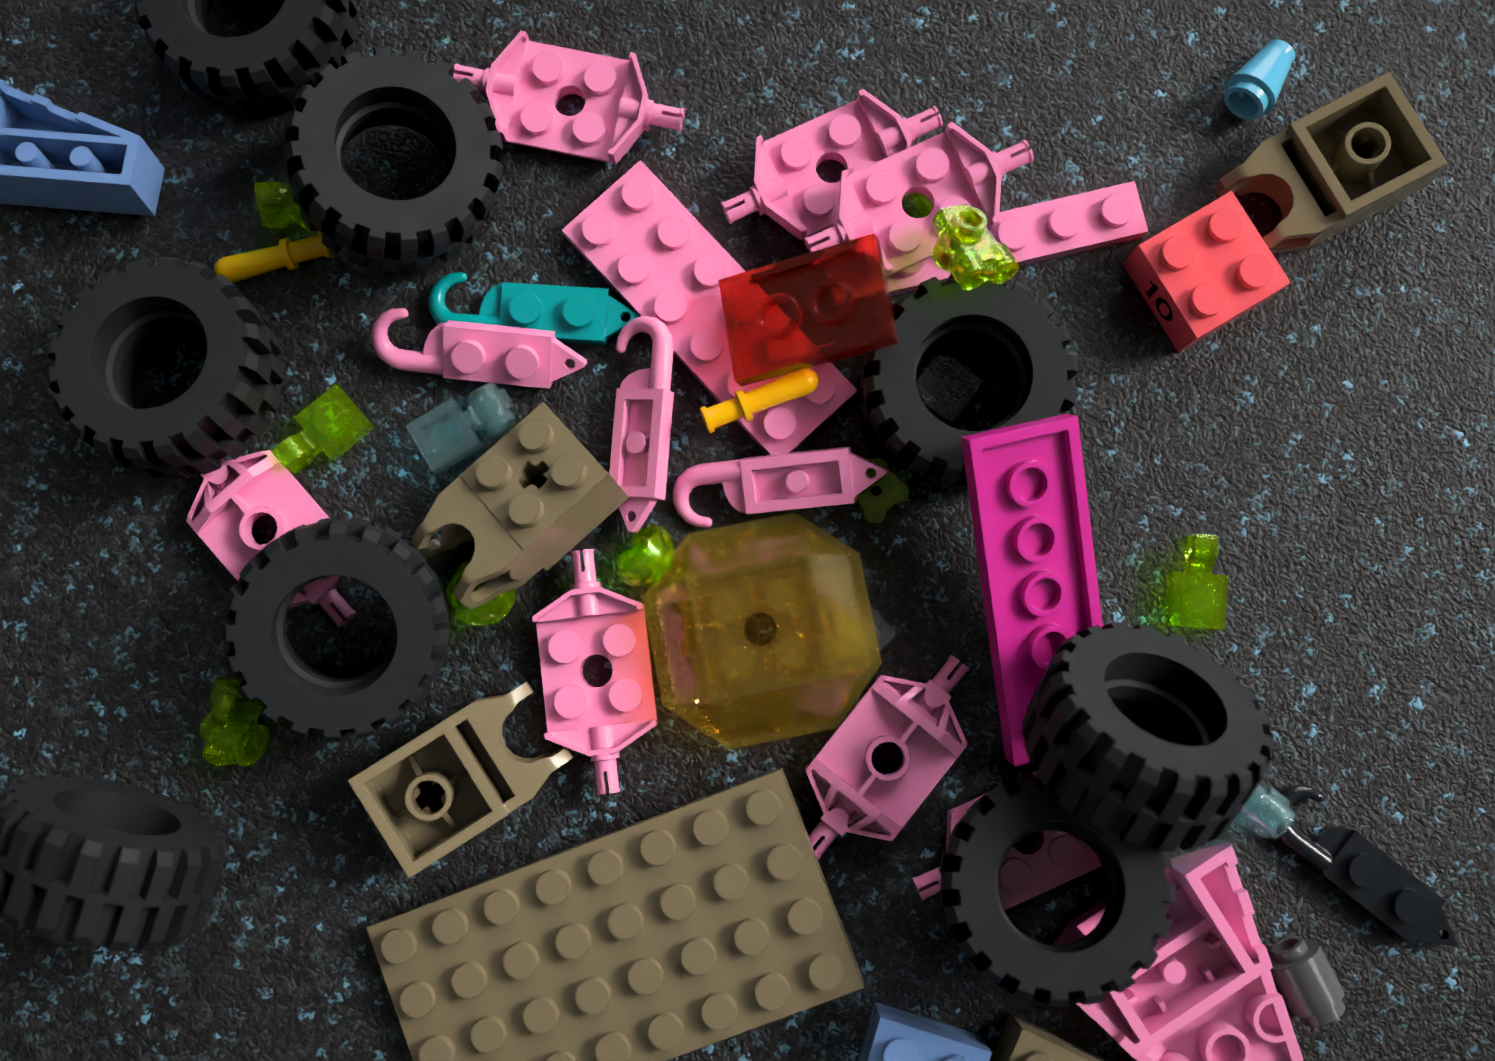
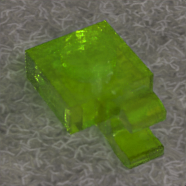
(329, 425)
(1196, 595)

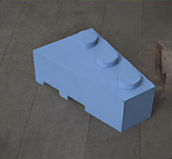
(72, 159)

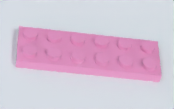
(671, 271)

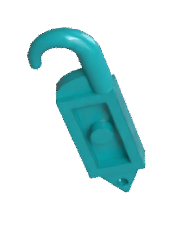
(573, 312)

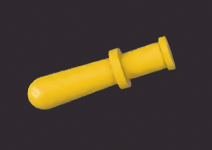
(260, 261)
(766, 396)

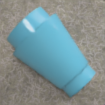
(1259, 81)

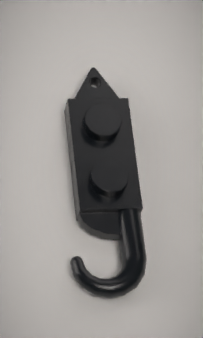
(1370, 878)

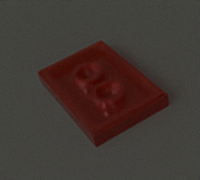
(808, 310)

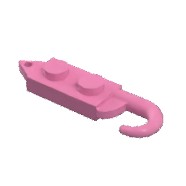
(480, 352)
(643, 424)
(779, 481)

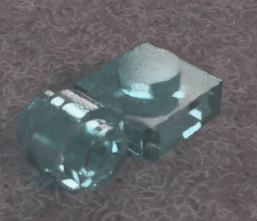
(449, 434)
(1266, 813)

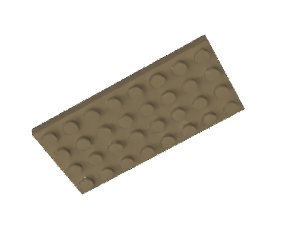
(626, 941)

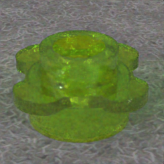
(891, 492)

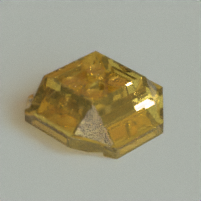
(821, 645)

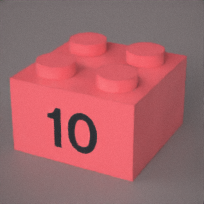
(1205, 271)

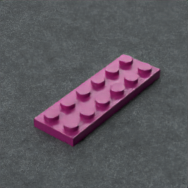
(1031, 554)

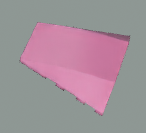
(1212, 978)

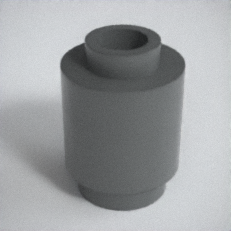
(1306, 981)

